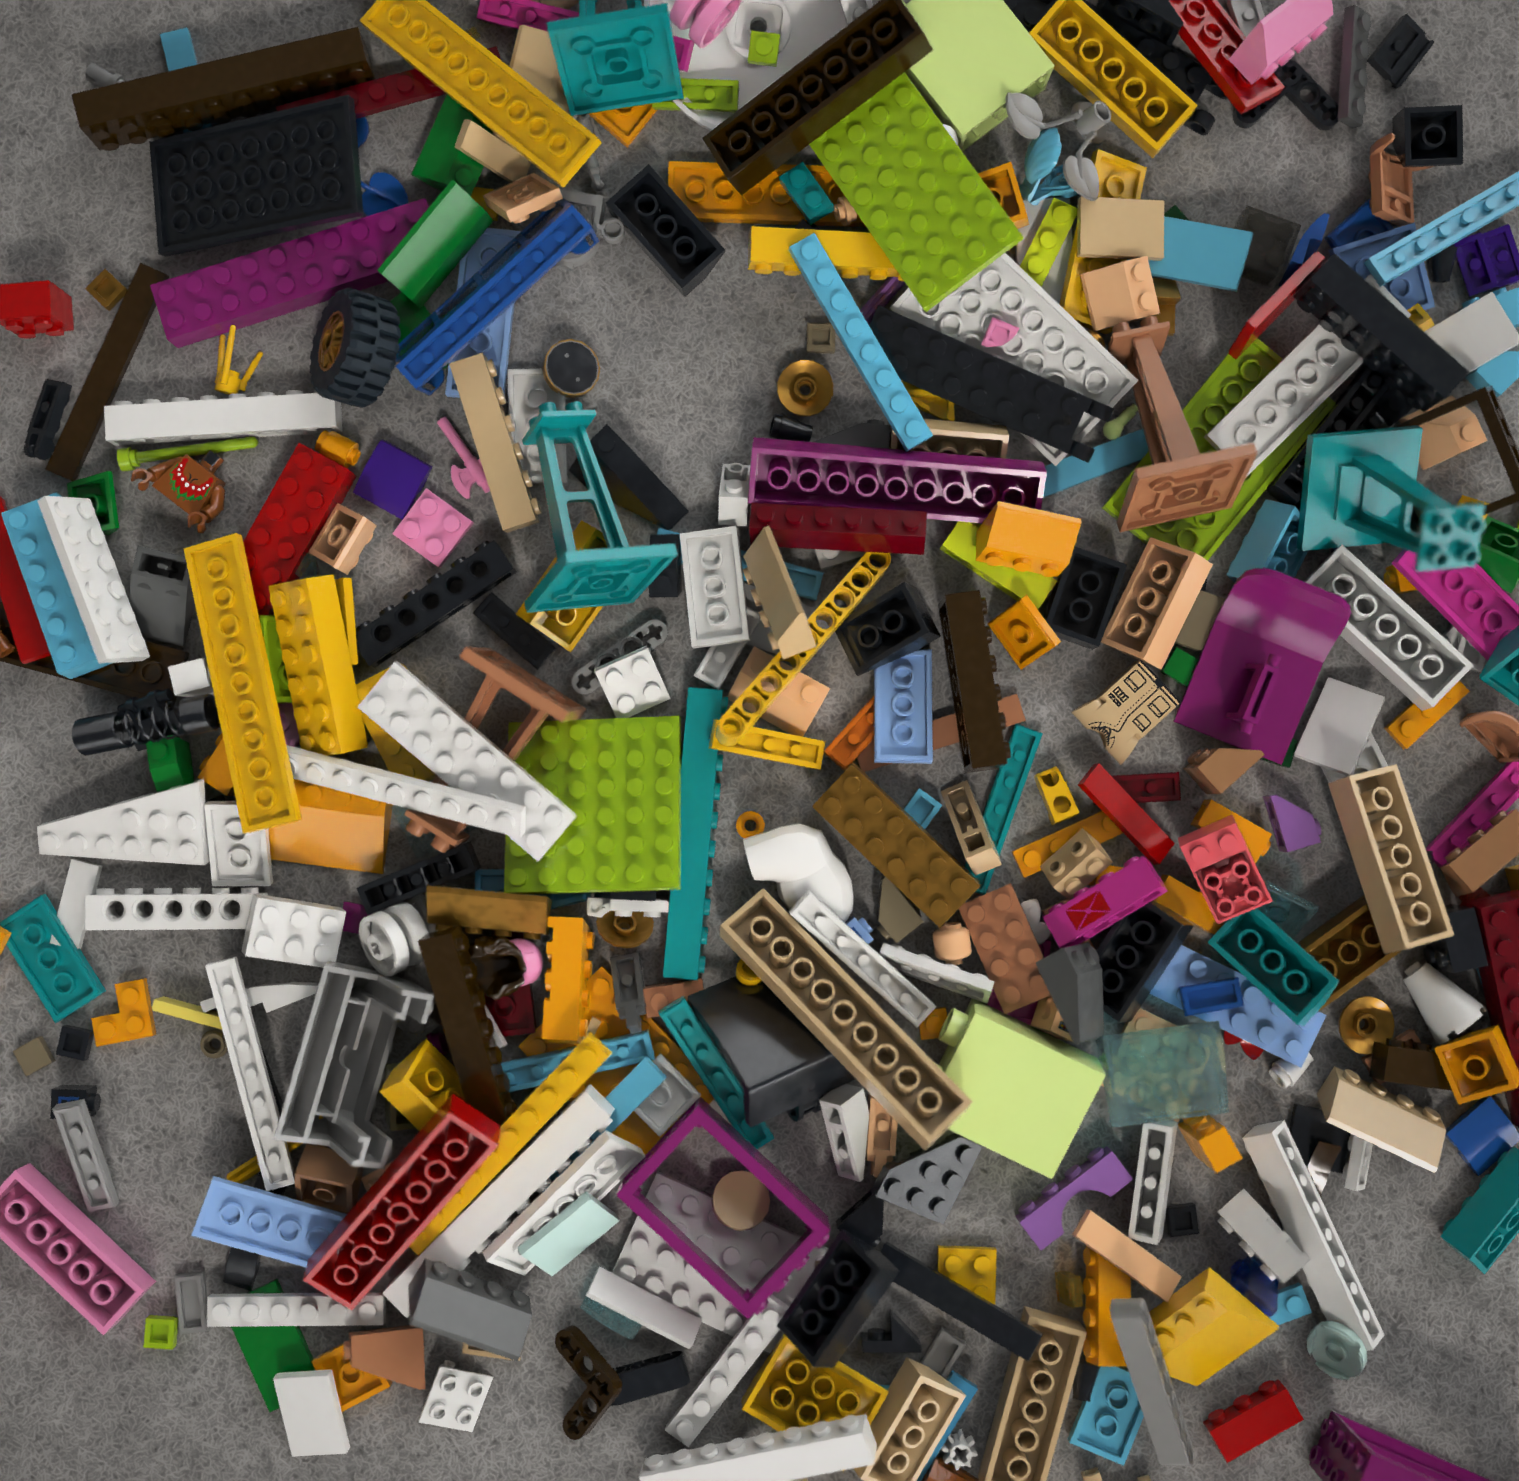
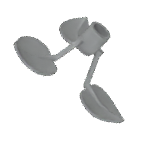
(1089, 121)

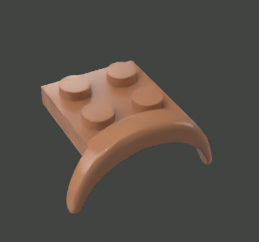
(1391, 185)
(1496, 732)

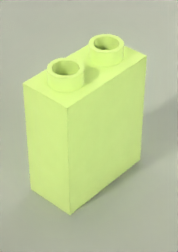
(974, 63)
(1021, 1083)

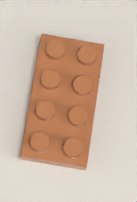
(1006, 947)

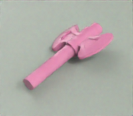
(473, 473)

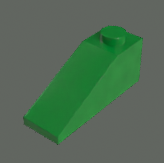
(170, 763)

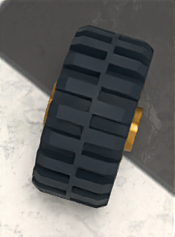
(354, 348)

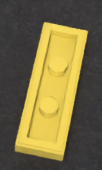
(186, 1011)

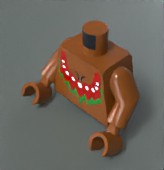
(188, 485)

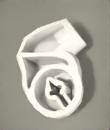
(801, 861)

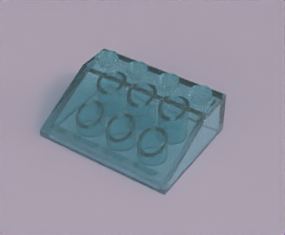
(1164, 1074)

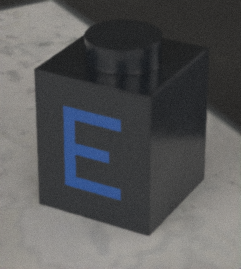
(69, 1093)

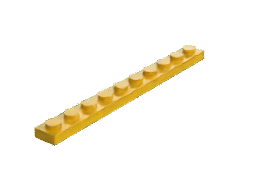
(521, 1128)

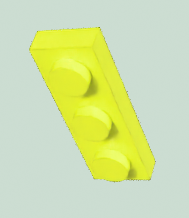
(1048, 240)

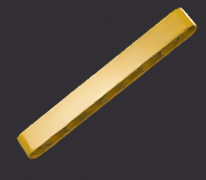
(781, 678)

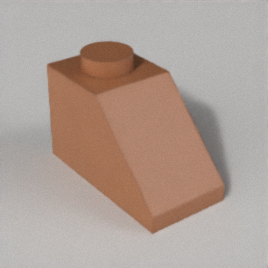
(660, 995)

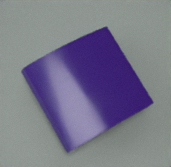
(1488, 260)
(392, 479)

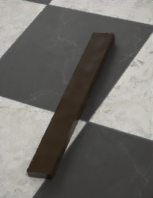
(106, 374)

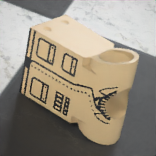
(1127, 709)

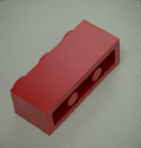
(1252, 1420)

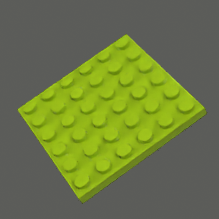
(627, 799)

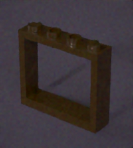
(1499, 431)

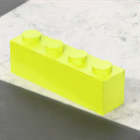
(1016, 584)

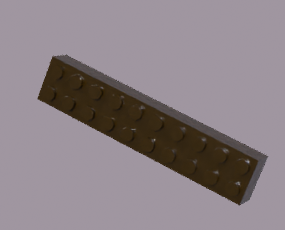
(222, 89)

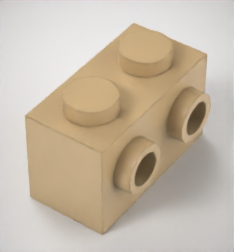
(1076, 864)

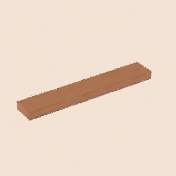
(946, 731)

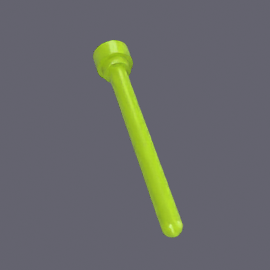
(130, 459)

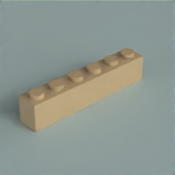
(495, 443)

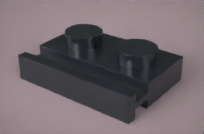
(1400, 51)

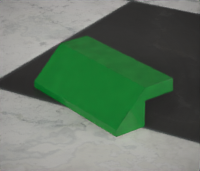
(436, 244)

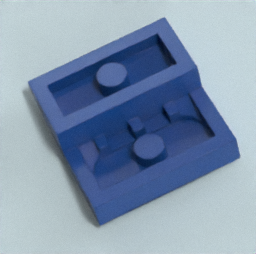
(1306, 247)
(1482, 1134)

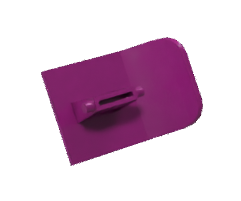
(1262, 661)

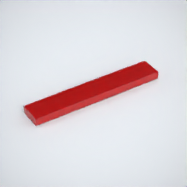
(18, 603)

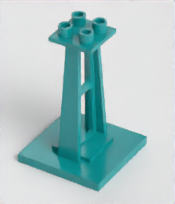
(616, 57)
(1364, 491)
(594, 575)

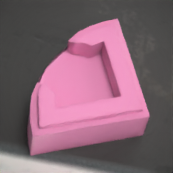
(999, 333)

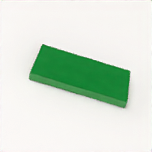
(273, 1350)

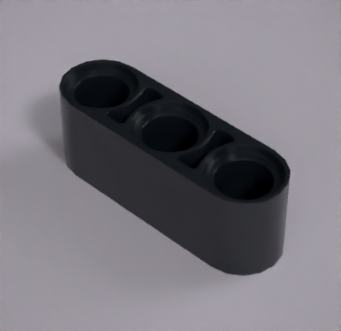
(651, 1377)

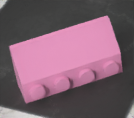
(1280, 35)

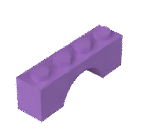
(1044, 1216)

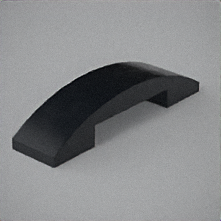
(241, 1264)

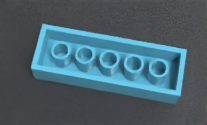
(50, 591)

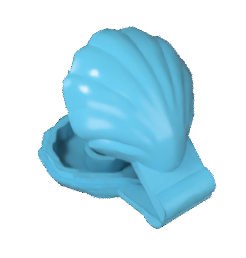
(1040, 161)

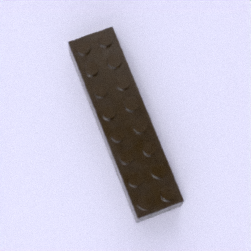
(817, 93)

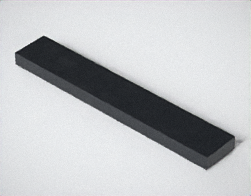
(963, 1304)

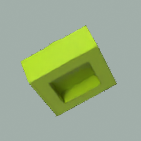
(764, 48)
(160, 1332)

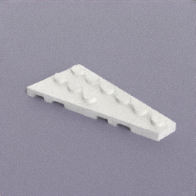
(146, 828)

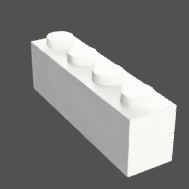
(1152, 1181)

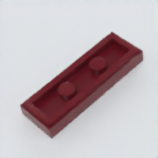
(1151, 786)

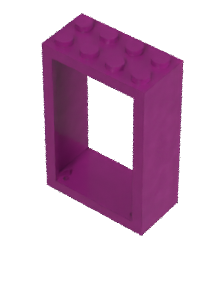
(816, 1221)

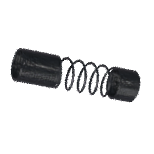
(115, 729)

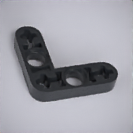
(1299, 81)

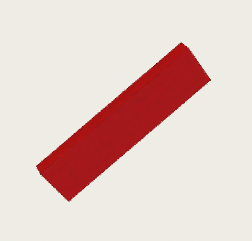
(1126, 814)

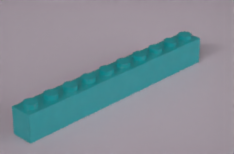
(698, 793)

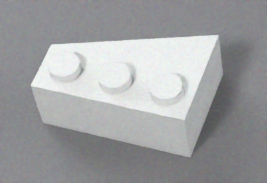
(1262, 1237)

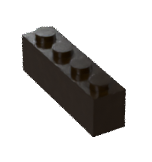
(1407, 1064)

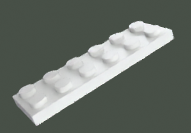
(93, 579)
(593, 1171)

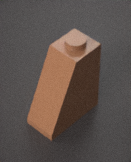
(389, 1353)

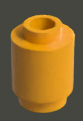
(338, 448)

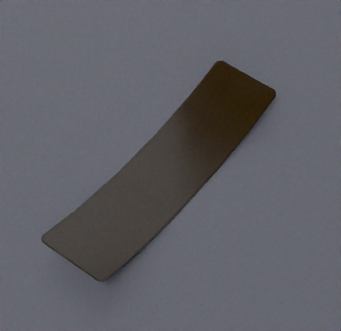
(1322, 1163)

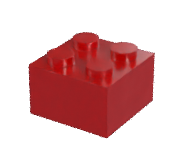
(35, 309)

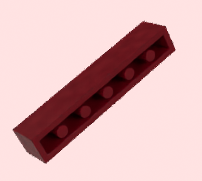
(841, 528)

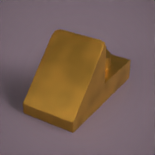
(1167, 297)

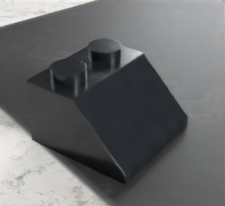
(1429, 136)

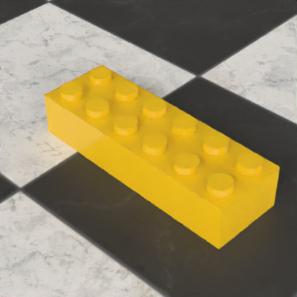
(1114, 72)
(318, 665)

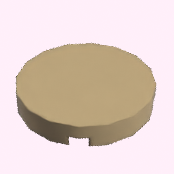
(740, 1200)

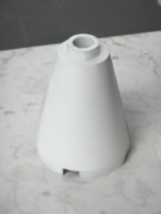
(1441, 1002)

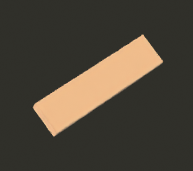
(1127, 1255)

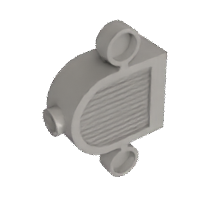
(592, 209)

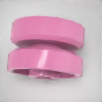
(703, 18)

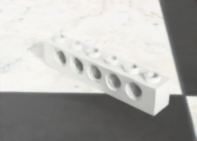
(101, 912)

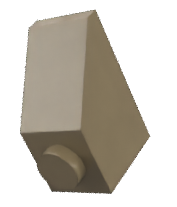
(895, 913)

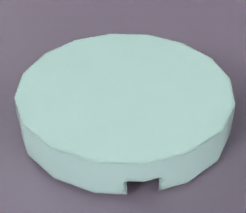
(1337, 1350)

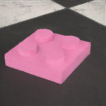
(433, 528)

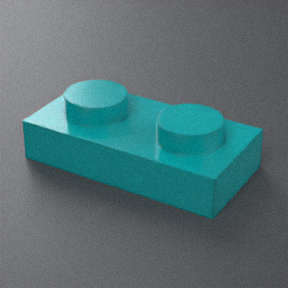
(806, 193)

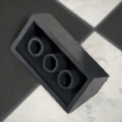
(666, 230)
(1137, 955)
(837, 1299)

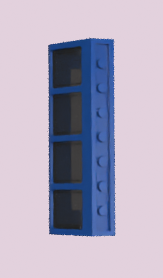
(491, 293)

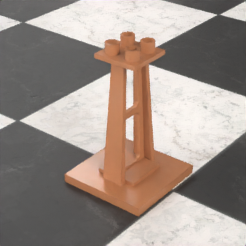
(1180, 478)
(538, 694)

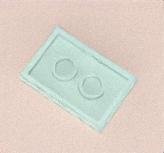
(568, 1234)

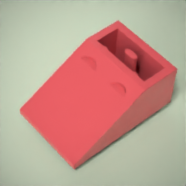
(1224, 869)

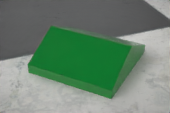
(101, 492)

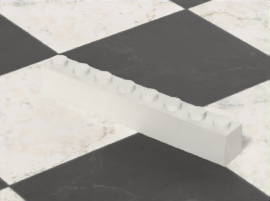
(220, 418)
(1311, 1230)
(771, 1456)

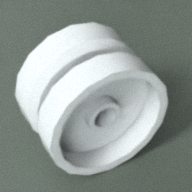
(392, 938)

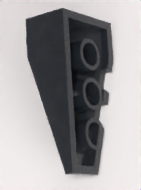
(632, 482)

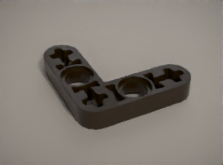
(595, 1384)

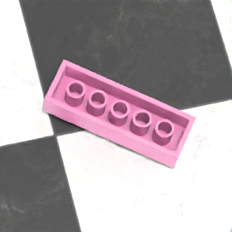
(69, 1249)

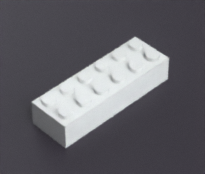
(1391, 632)

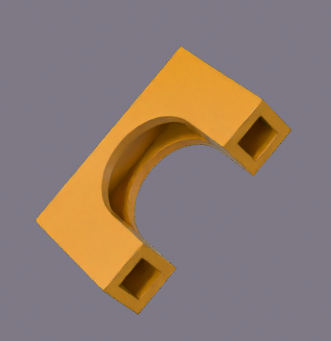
(1191, 903)

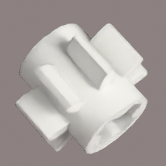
(962, 1458)

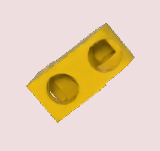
(1056, 795)

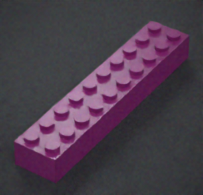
(281, 276)
(892, 479)

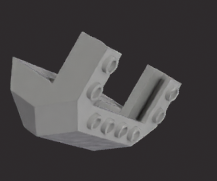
(346, 1061)

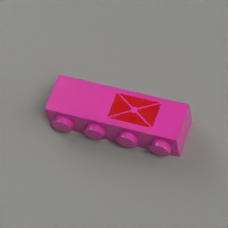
(1104, 903)

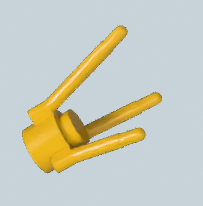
(227, 380)

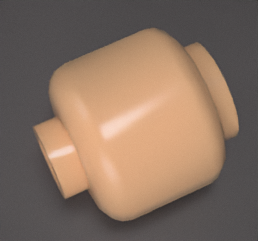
(952, 943)

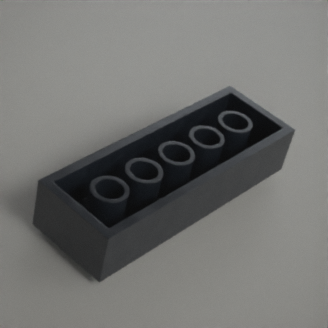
(1380, 334)

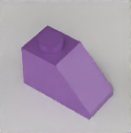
(1291, 824)

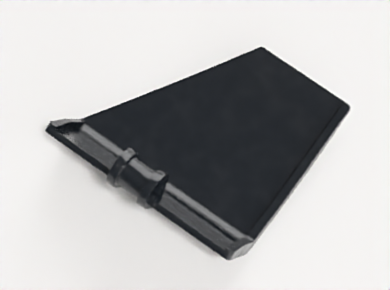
(768, 1050)

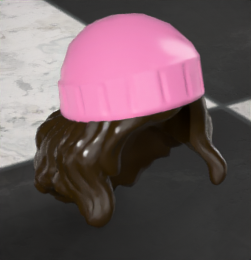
(505, 964)

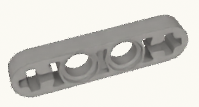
(617, 651)

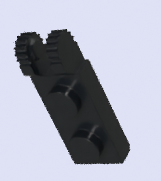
(46, 419)

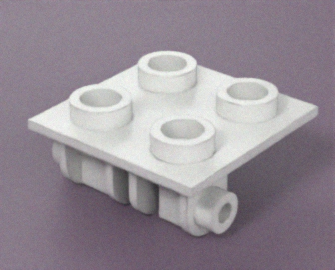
(455, 1398)

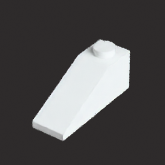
(847, 1128)

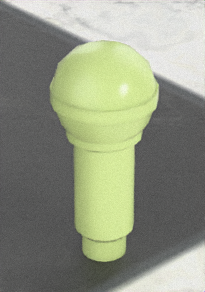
(1113, 428)

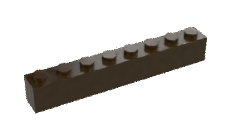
(466, 1024)

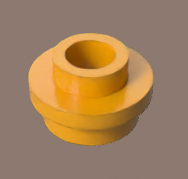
(749, 815)

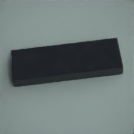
(514, 630)

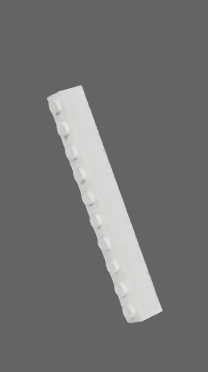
(510, 1190)

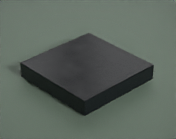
(1310, 1127)

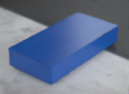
(1211, 996)

